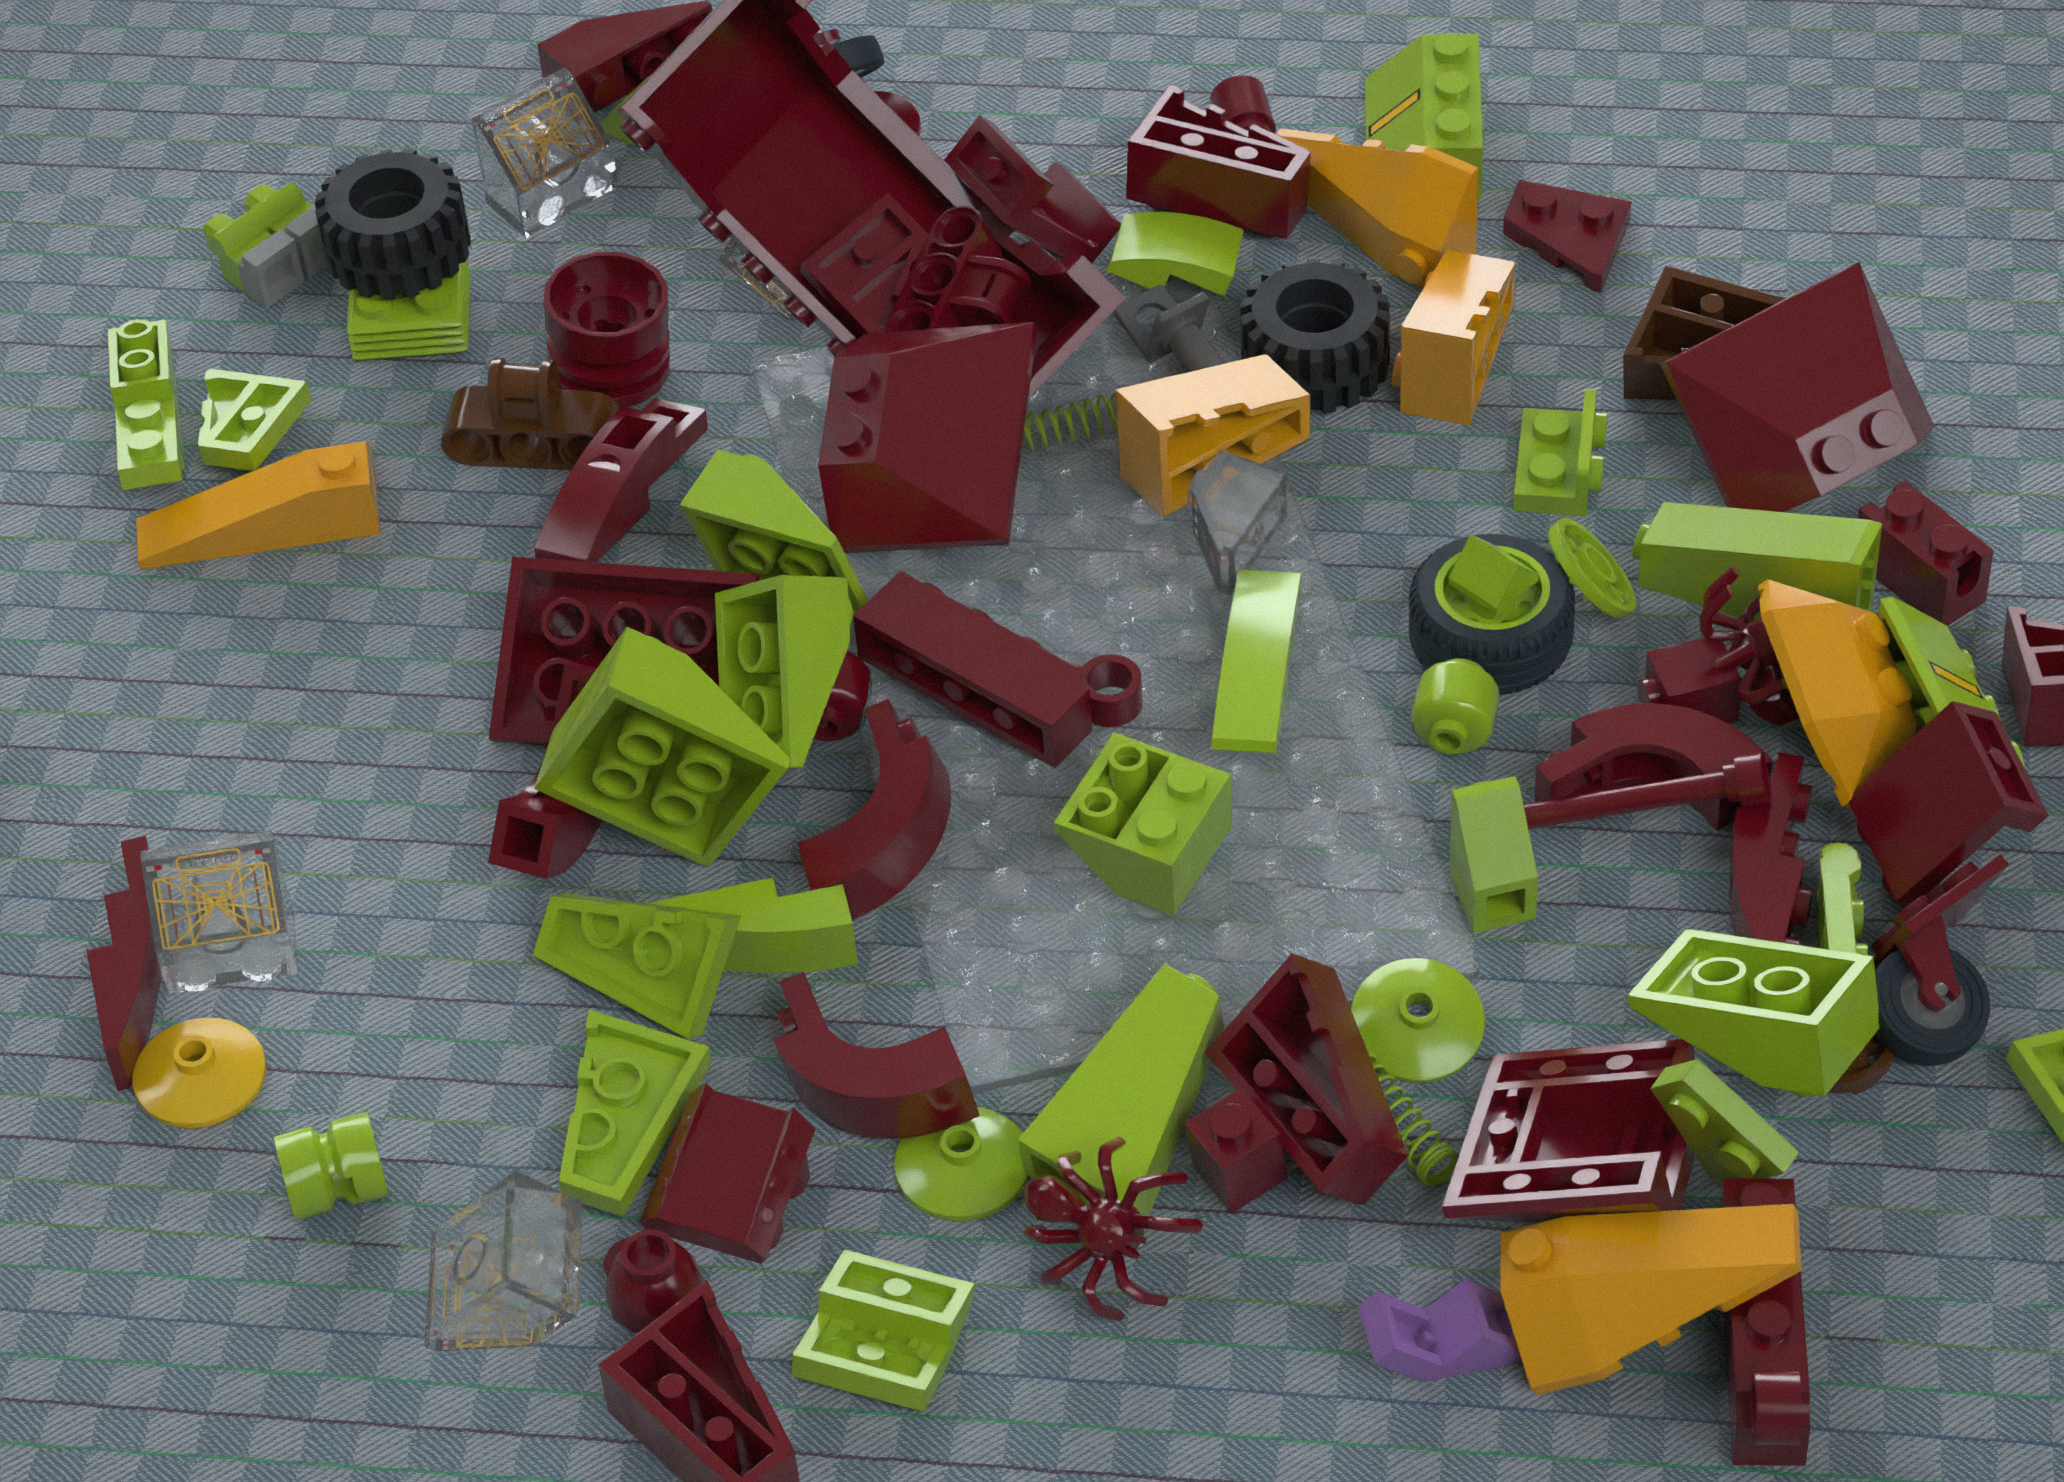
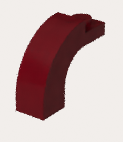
(1644, 746)
(897, 827)
(536, 830)
(871, 1090)

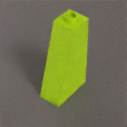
(1698, 543)
(1132, 1087)

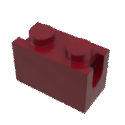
(1929, 556)

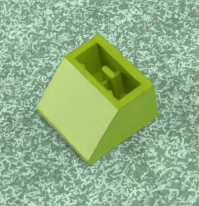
(1147, 821)

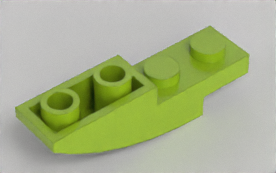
(145, 404)

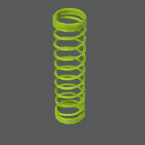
(1068, 416)
(1435, 1158)

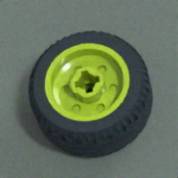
(1514, 646)

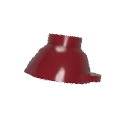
(647, 1277)

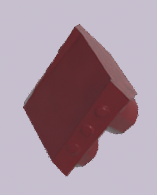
(730, 1174)

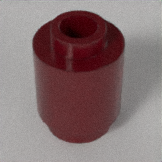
(1244, 102)

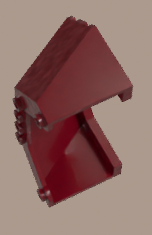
(796, 146)

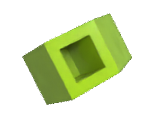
(1492, 855)

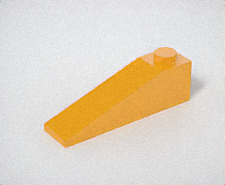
(1393, 202)
(287, 504)
(1612, 1283)

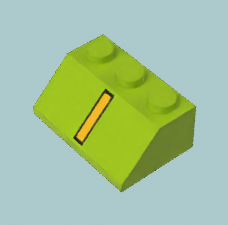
(1429, 98)
(1931, 663)

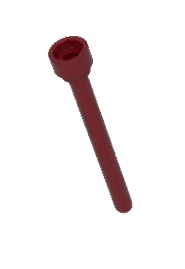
(1741, 781)

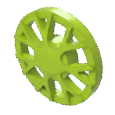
(1592, 568)

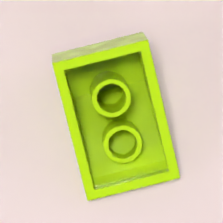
(761, 526)
(783, 653)
(1764, 1006)

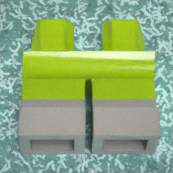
(269, 244)

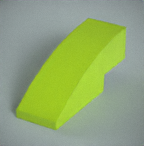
(781, 933)

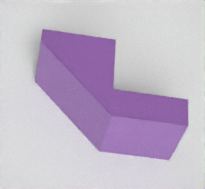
(1450, 1338)

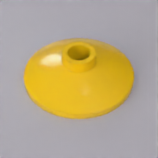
(202, 1091)

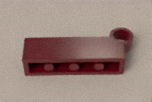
(992, 672)
(1767, 1354)

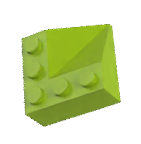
(661, 751)

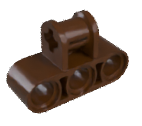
(523, 419)

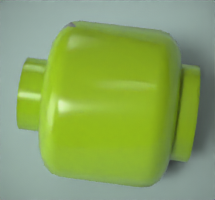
(1457, 704)

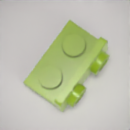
(1558, 459)

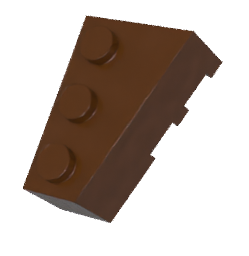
(1678, 316)

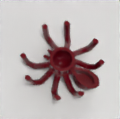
(1749, 650)
(1105, 1225)

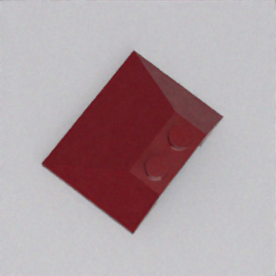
(1799, 396)
(926, 437)
(1572, 1136)

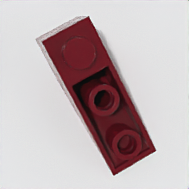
(619, 50)

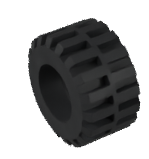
(393, 224)
(1321, 329)

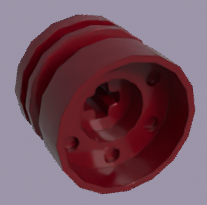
(609, 326)

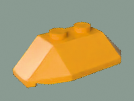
(1839, 681)

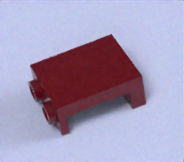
(1045, 207)
(1943, 800)

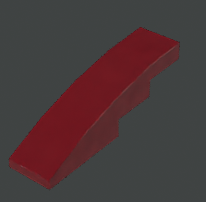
(127, 971)

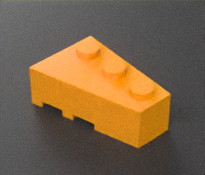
(1453, 336)
(1185, 419)

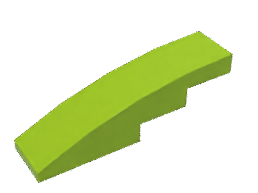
(1256, 662)

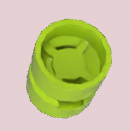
(331, 1166)

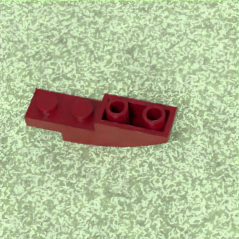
(612, 479)
(1764, 864)

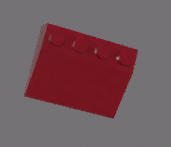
(577, 613)

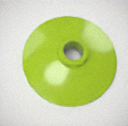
(1425, 1046)
(967, 1182)

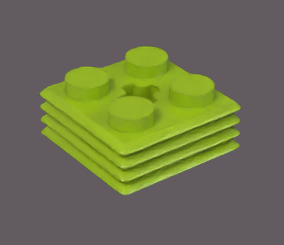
(413, 325)

